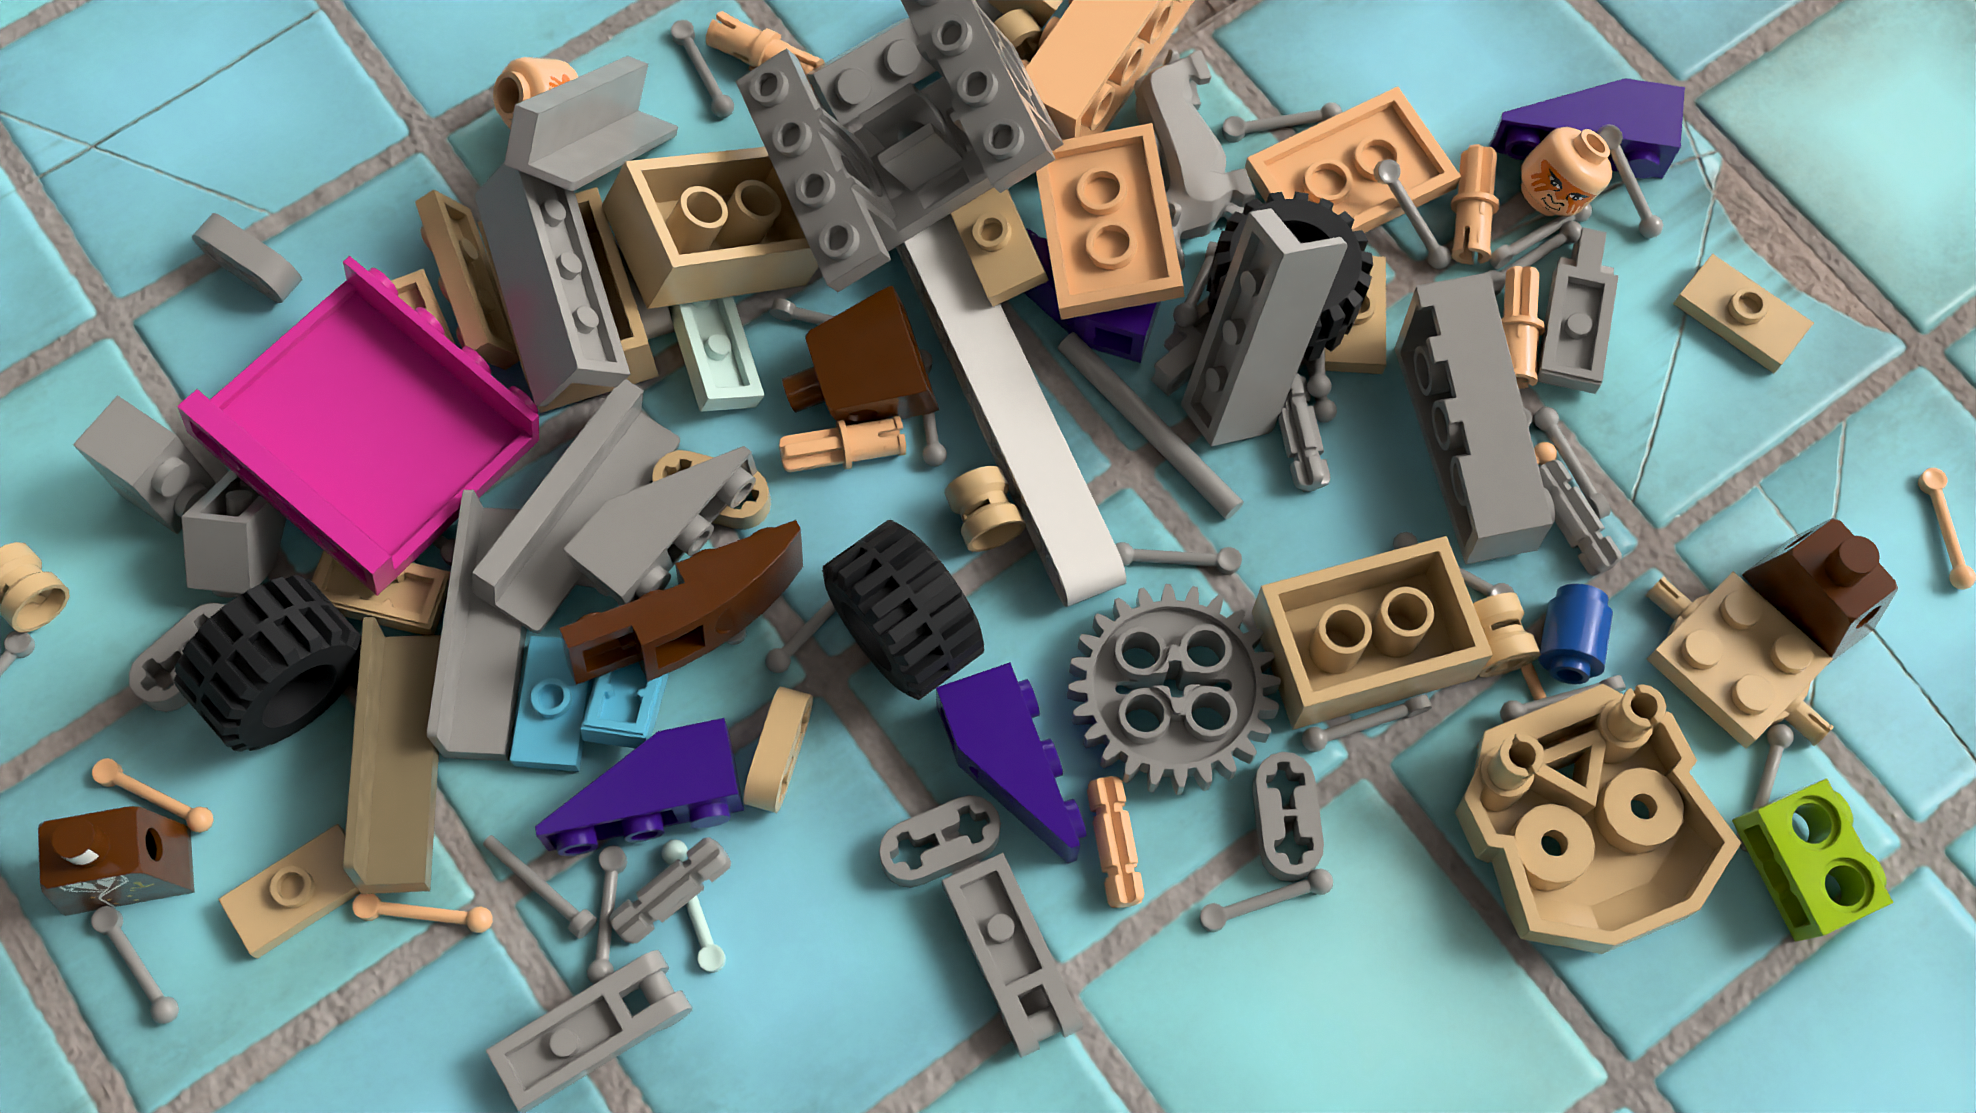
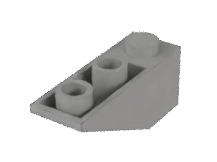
(647, 530)

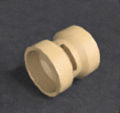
(984, 508)
(26, 592)
(1502, 625)

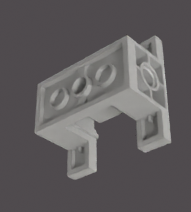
(916, 148)

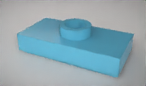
(623, 707)
(549, 710)

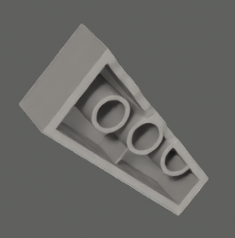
(1473, 418)

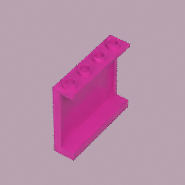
(366, 426)

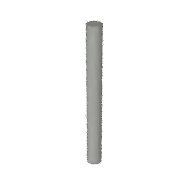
(1150, 426)

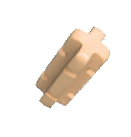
(1115, 842)

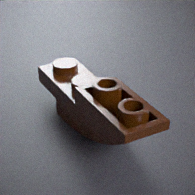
(714, 601)

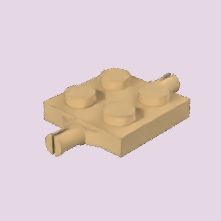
(1739, 660)

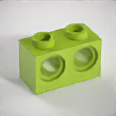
(1798, 869)

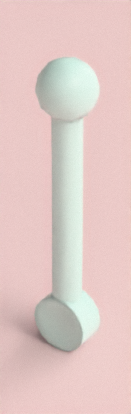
(711, 956)

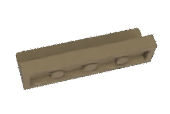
(392, 765)

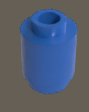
(1576, 634)

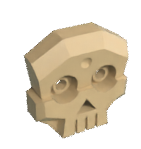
(1614, 870)

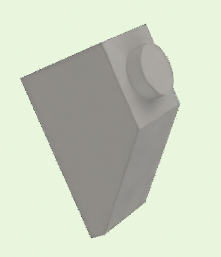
(230, 538)

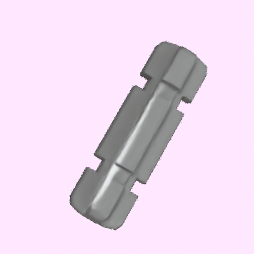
(1303, 439)
(1578, 520)
(670, 890)

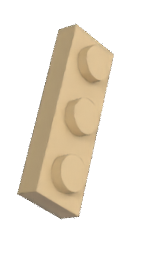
(467, 278)

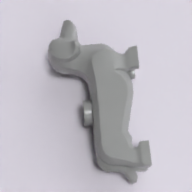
(1188, 150)

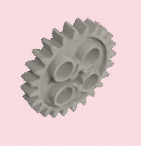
(1178, 745)

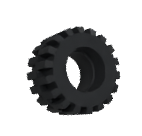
(1308, 224)
(903, 609)
(268, 663)

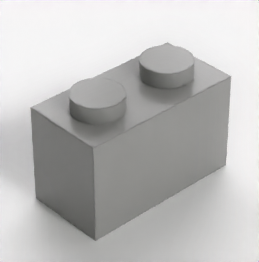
(144, 463)

